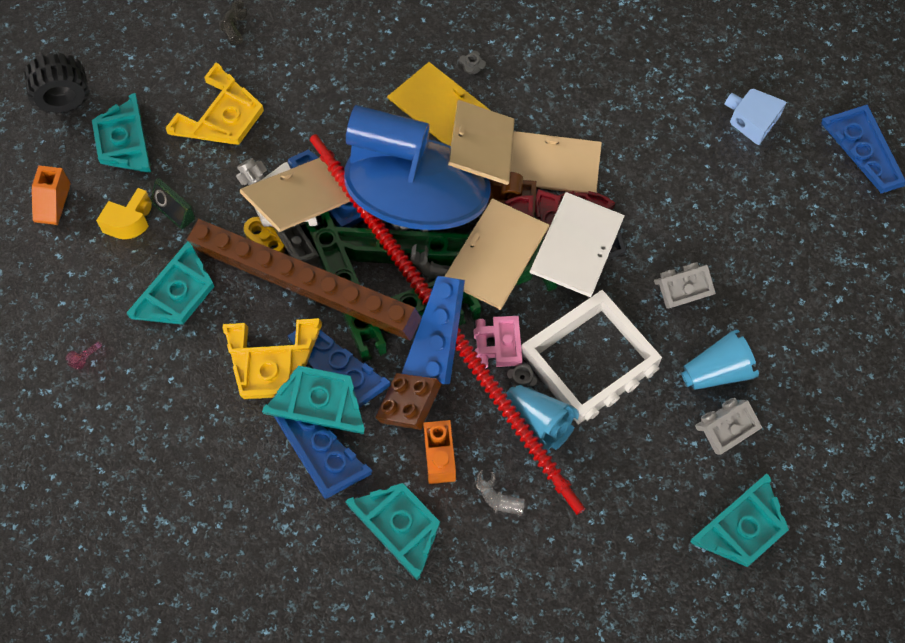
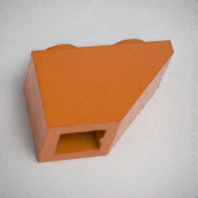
(49, 194)
(439, 452)

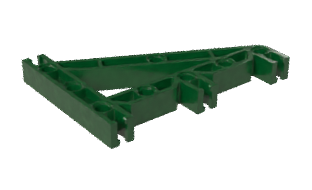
(362, 246)

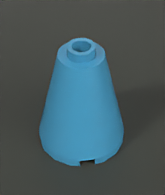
(722, 363)
(545, 415)

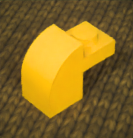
(126, 221)

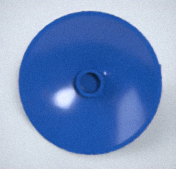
(407, 176)

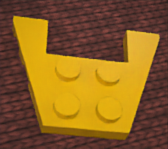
(227, 117)
(265, 369)

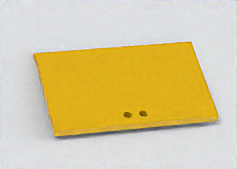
(432, 99)

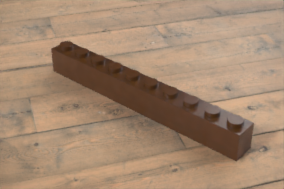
(305, 279)

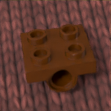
(515, 188)
(408, 401)

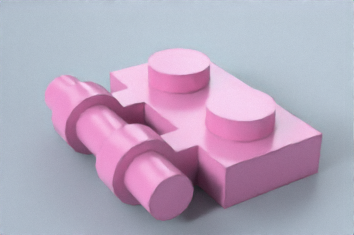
(506, 341)

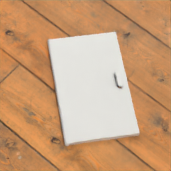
(573, 244)

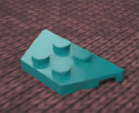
(121, 137)
(175, 290)
(318, 399)
(399, 523)
(745, 526)

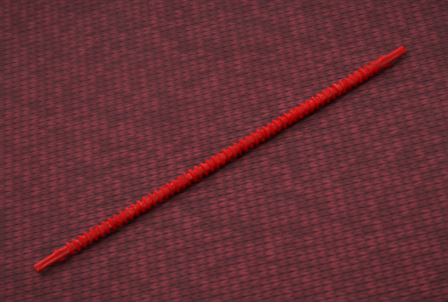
(561, 484)

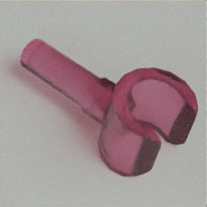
(78, 360)

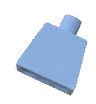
(755, 113)

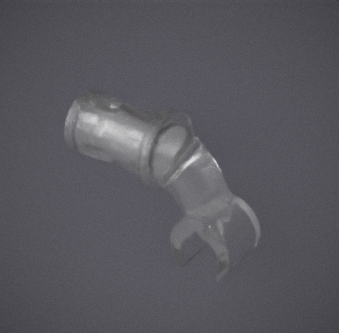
(496, 500)

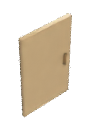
(482, 142)
(560, 166)
(296, 194)
(501, 250)

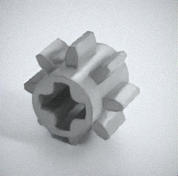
(250, 172)

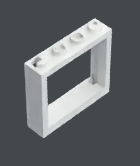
(599, 302)

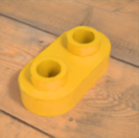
(266, 237)

